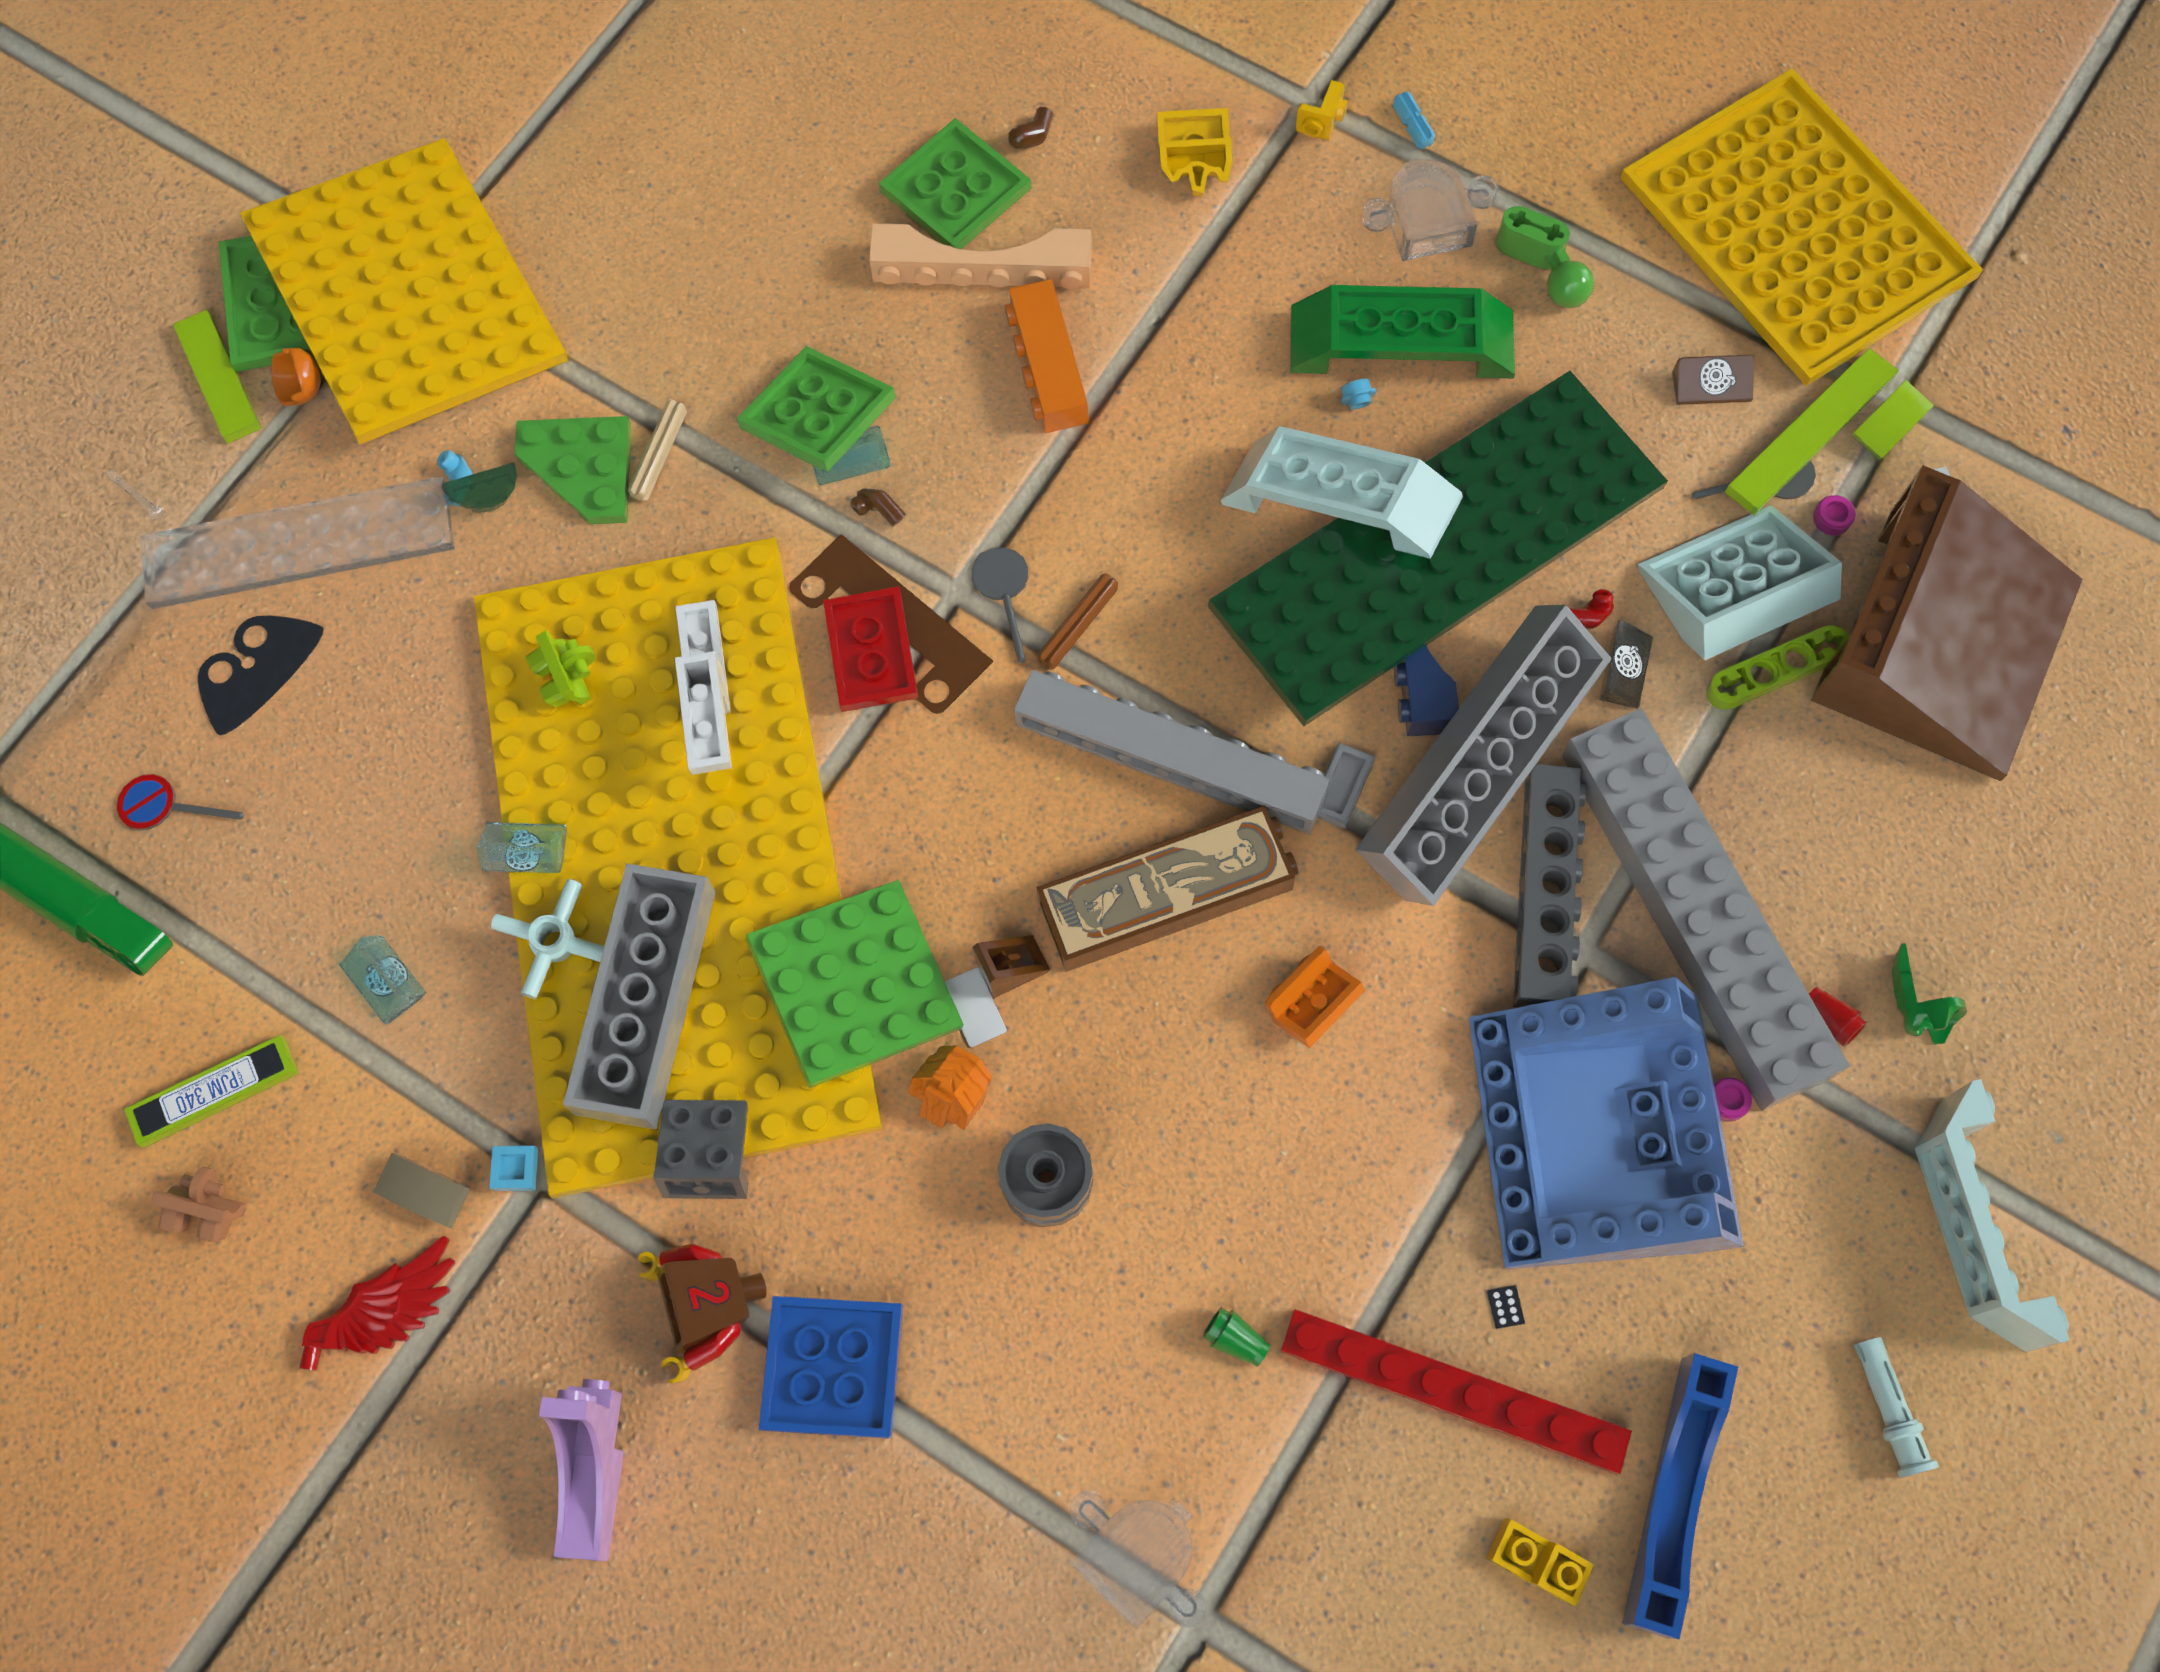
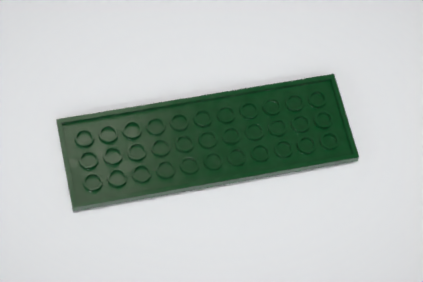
(1355, 607)

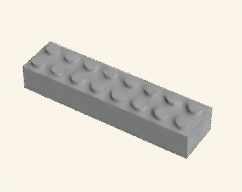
(1484, 754)

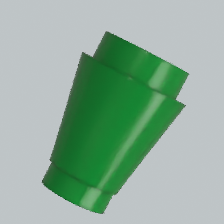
(1236, 1337)

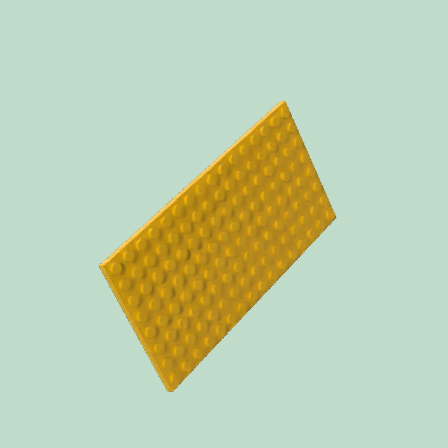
(627, 797)

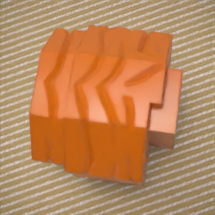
(950, 1086)

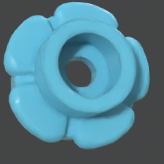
(1357, 394)

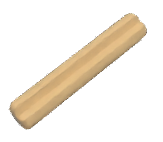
(657, 450)

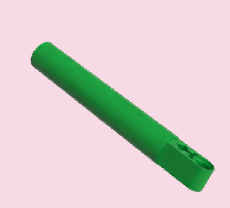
(77, 904)

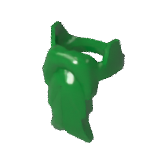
(1935, 1014)

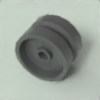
(1041, 1150)

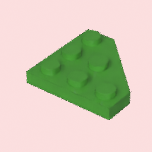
(581, 462)

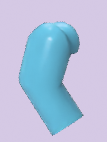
(453, 466)

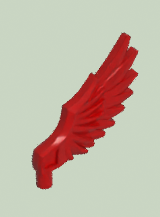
(381, 1308)

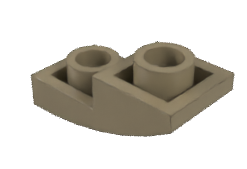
(421, 1190)

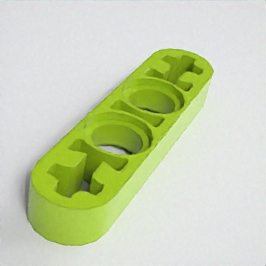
(1777, 666)

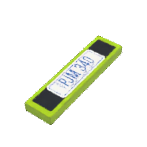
(211, 1091)

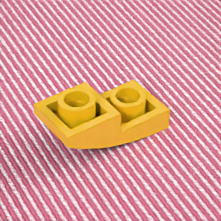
(1540, 1562)

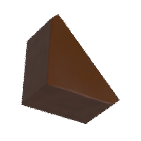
(1009, 963)

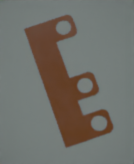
(954, 656)

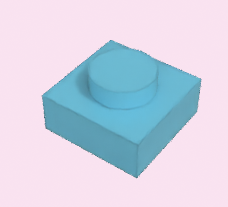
(514, 1168)

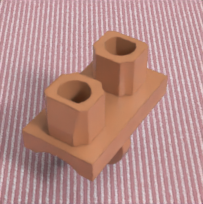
(200, 1198)

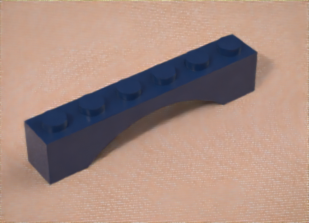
(1427, 694)

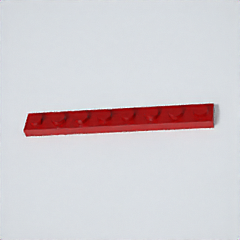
(1457, 1392)

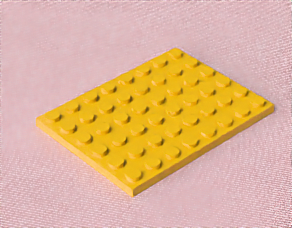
(1800, 226)
(403, 289)

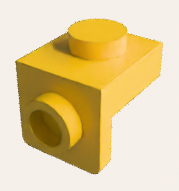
(1321, 121)

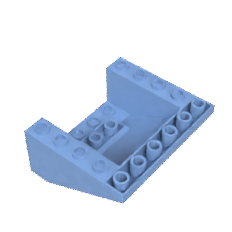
(1604, 1128)

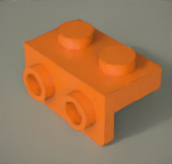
(1313, 997)

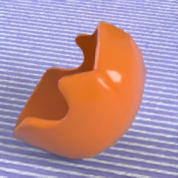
(295, 376)

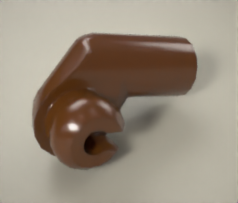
(1034, 132)
(877, 501)

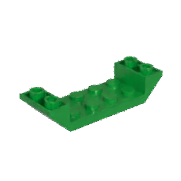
(1402, 326)

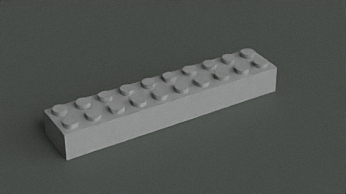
(1704, 911)

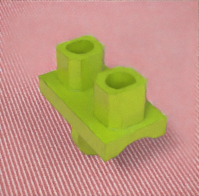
(567, 666)

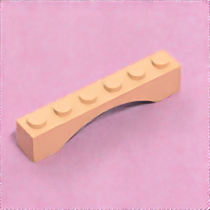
(907, 256)

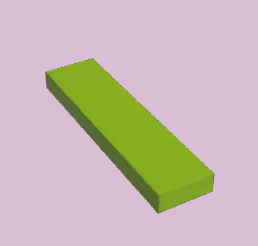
(217, 377)

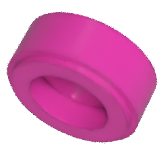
(1834, 515)
(1733, 1098)

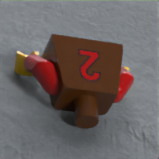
(702, 1302)

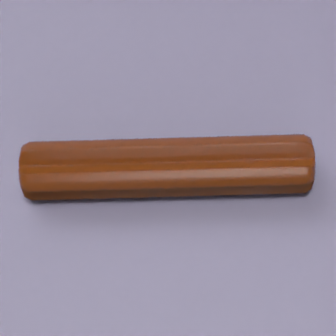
(1077, 621)

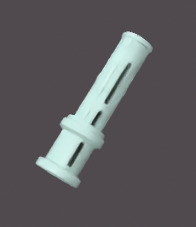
(1901, 1428)

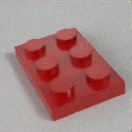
(870, 649)

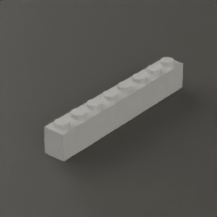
(1171, 750)

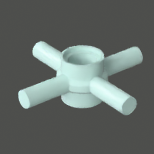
(540, 929)

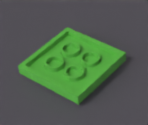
(955, 185)
(816, 408)

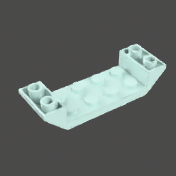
(1348, 484)
(1968, 1229)

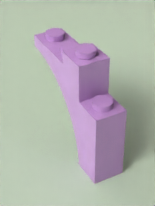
(588, 1467)

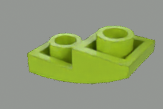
(1892, 420)

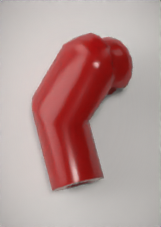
(1596, 610)

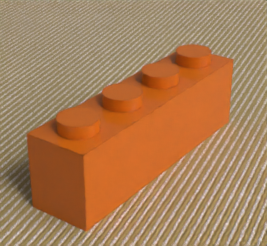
(1048, 356)

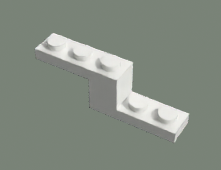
(703, 688)

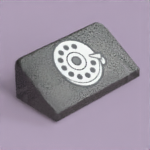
(1628, 667)

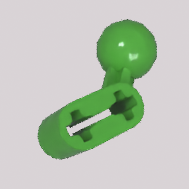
(1543, 243)

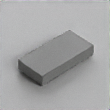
(1347, 776)

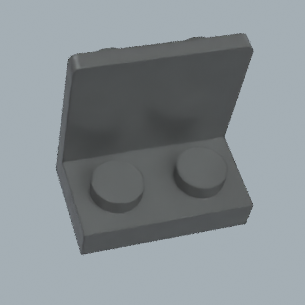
(702, 1149)

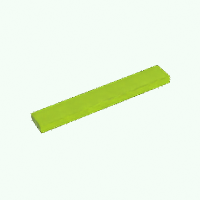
(1811, 431)

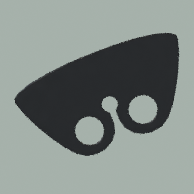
(276, 661)

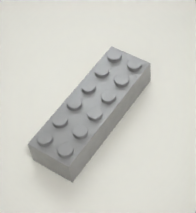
(640, 997)

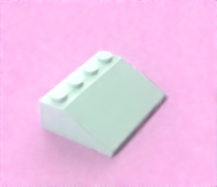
(1742, 581)

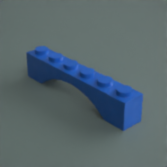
(1664, 1556)

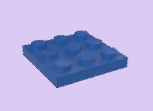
(831, 1367)

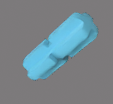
(1417, 124)

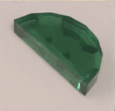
(483, 490)

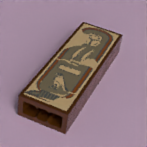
(1167, 887)

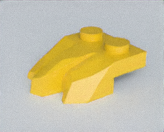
(1195, 145)

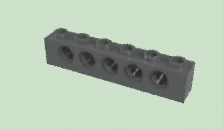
(1561, 788)

